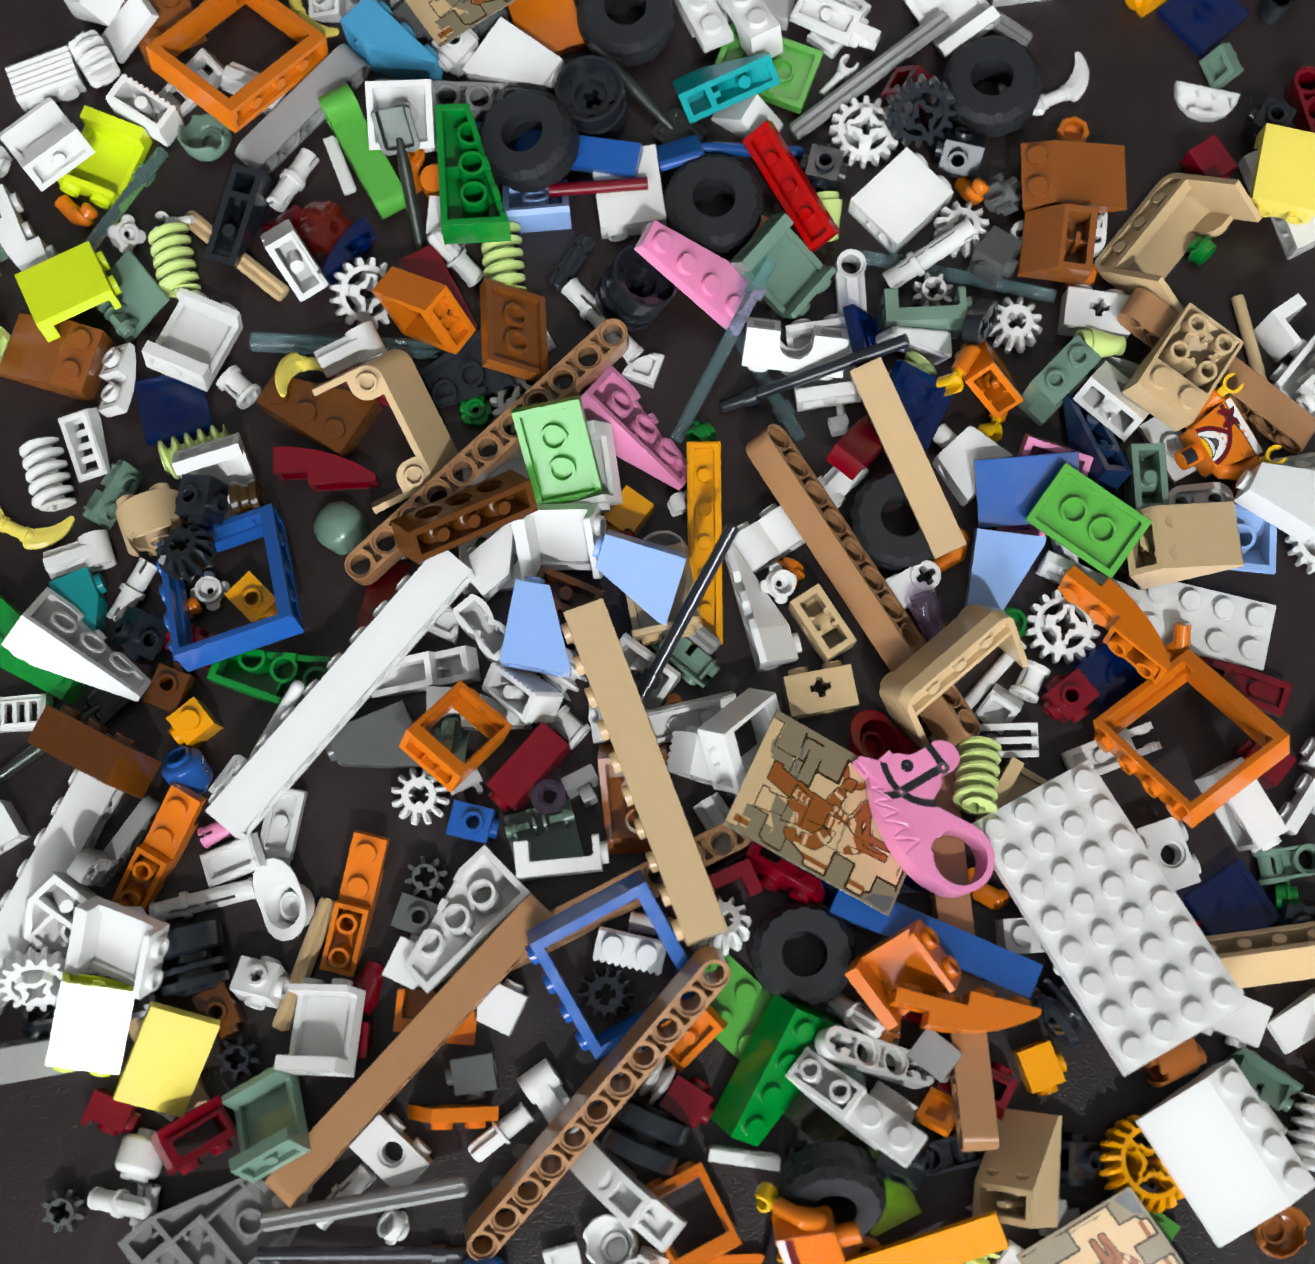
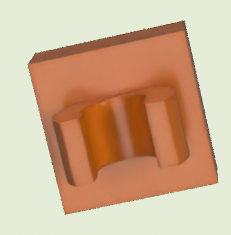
(937, 1112)

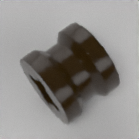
(246, 495)

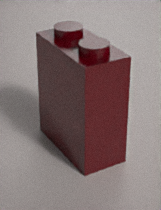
(526, 767)

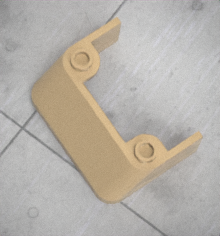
(1165, 226)
(400, 382)
(945, 661)

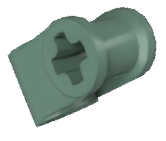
(1282, 863)

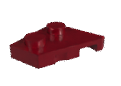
(785, 877)

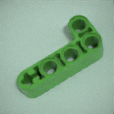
(371, 166)

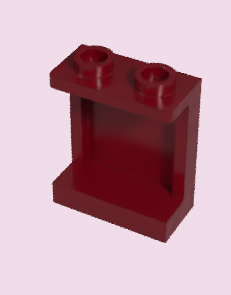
(740, 871)

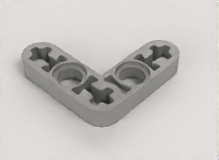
(99, 867)

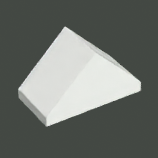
(746, 116)

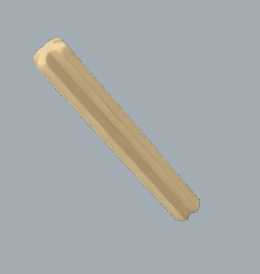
(247, 265)
(305, 961)

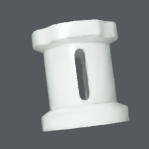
(239, 387)
(1030, 682)
(569, 727)

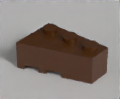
(330, 420)
(93, 751)

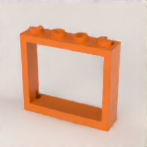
(259, 92)
(1228, 700)

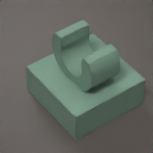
(1221, 66)

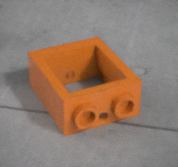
(421, 310)
(436, 757)
(685, 1174)

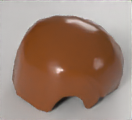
(1282, 1233)

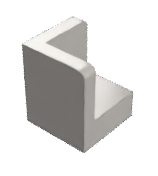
(935, 1054)

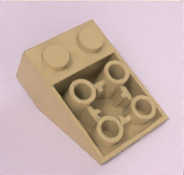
(1183, 368)
(1185, 543)
(1024, 1171)

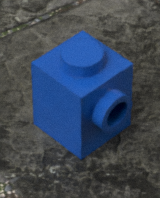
(473, 822)

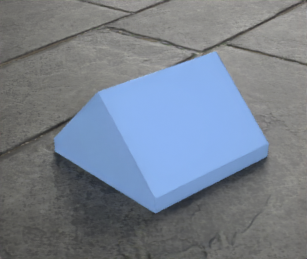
(537, 210)
(1257, 542)

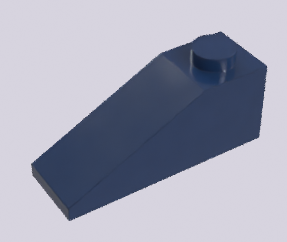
(1093, 438)

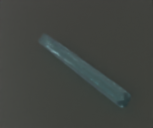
(309, 343)

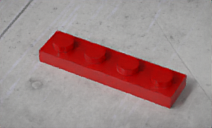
(791, 186)

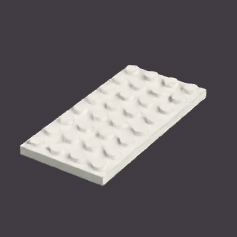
(1108, 918)

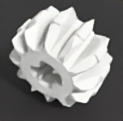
(94, 58)
(952, 217)
(1018, 336)
(419, 808)
(737, 927)

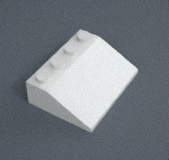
(1225, 1152)

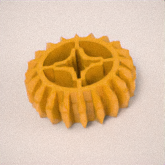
(1128, 1167)

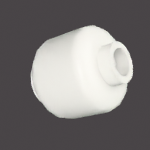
(138, 1158)

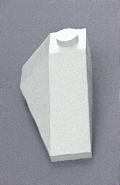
(58, 641)

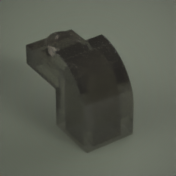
(817, 1123)

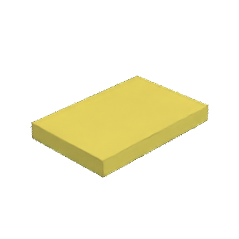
(166, 1059)

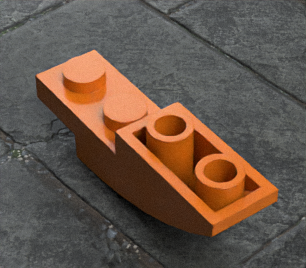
(1128, 627)
(161, 849)
(355, 903)
(976, 1013)

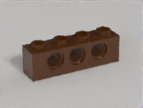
(464, 516)

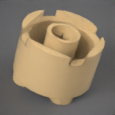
(147, 518)

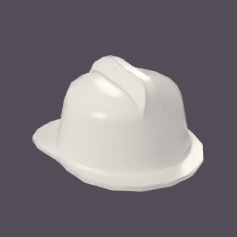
(282, 900)

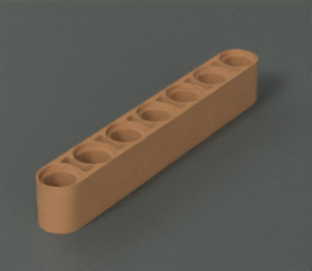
(1258, 401)

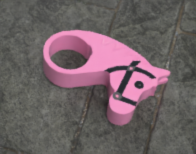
(905, 813)

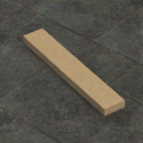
(907, 458)

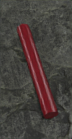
(598, 186)

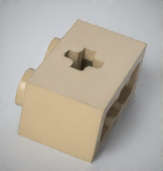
(821, 623)
(838, 697)

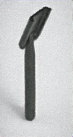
(671, 125)
(399, 136)
(97, 706)

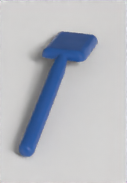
(688, 148)

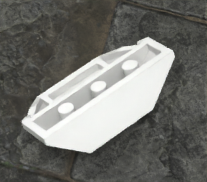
(51, 912)

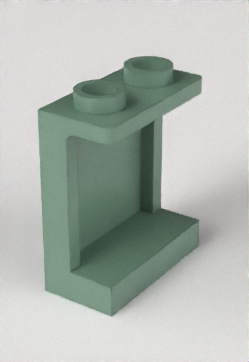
(797, 270)
(944, 318)
(1058, 379)
(268, 1123)

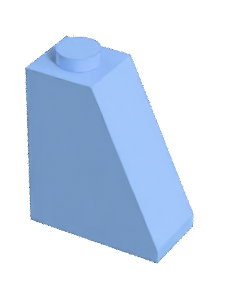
(999, 565)
(641, 570)
(533, 631)

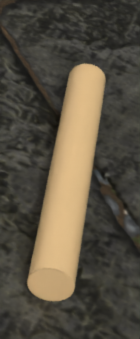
(1248, 335)

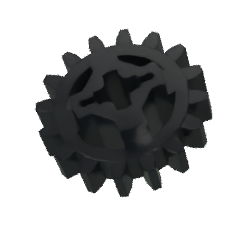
(935, 111)

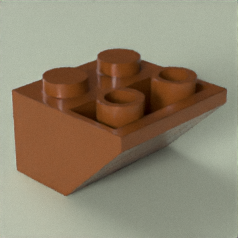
(1058, 243)

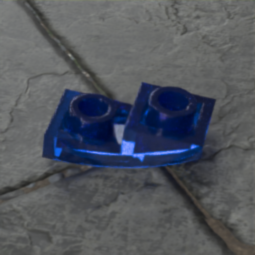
(354, 241)

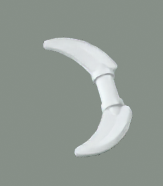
(1070, 91)

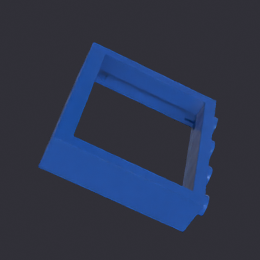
(287, 623)
(579, 916)

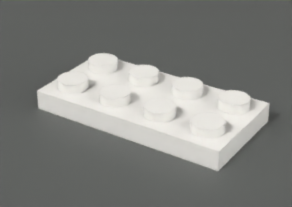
(1221, 623)

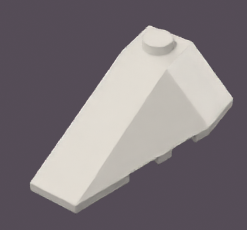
(764, 625)
(472, 910)

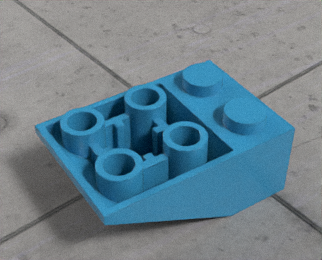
(387, 44)

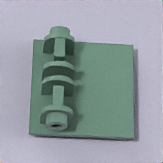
(139, 298)
(550, 834)

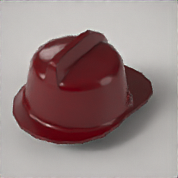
(875, 735)

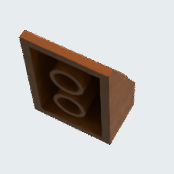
(1073, 174)
(61, 366)
(618, 817)

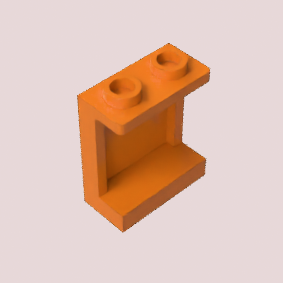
(903, 958)

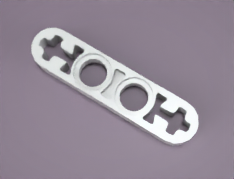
(876, 1055)

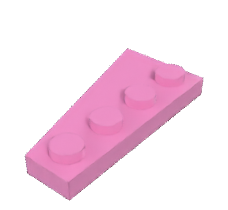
(694, 270)

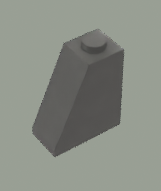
(374, 740)

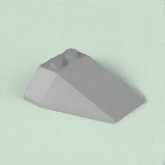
(209, 1229)

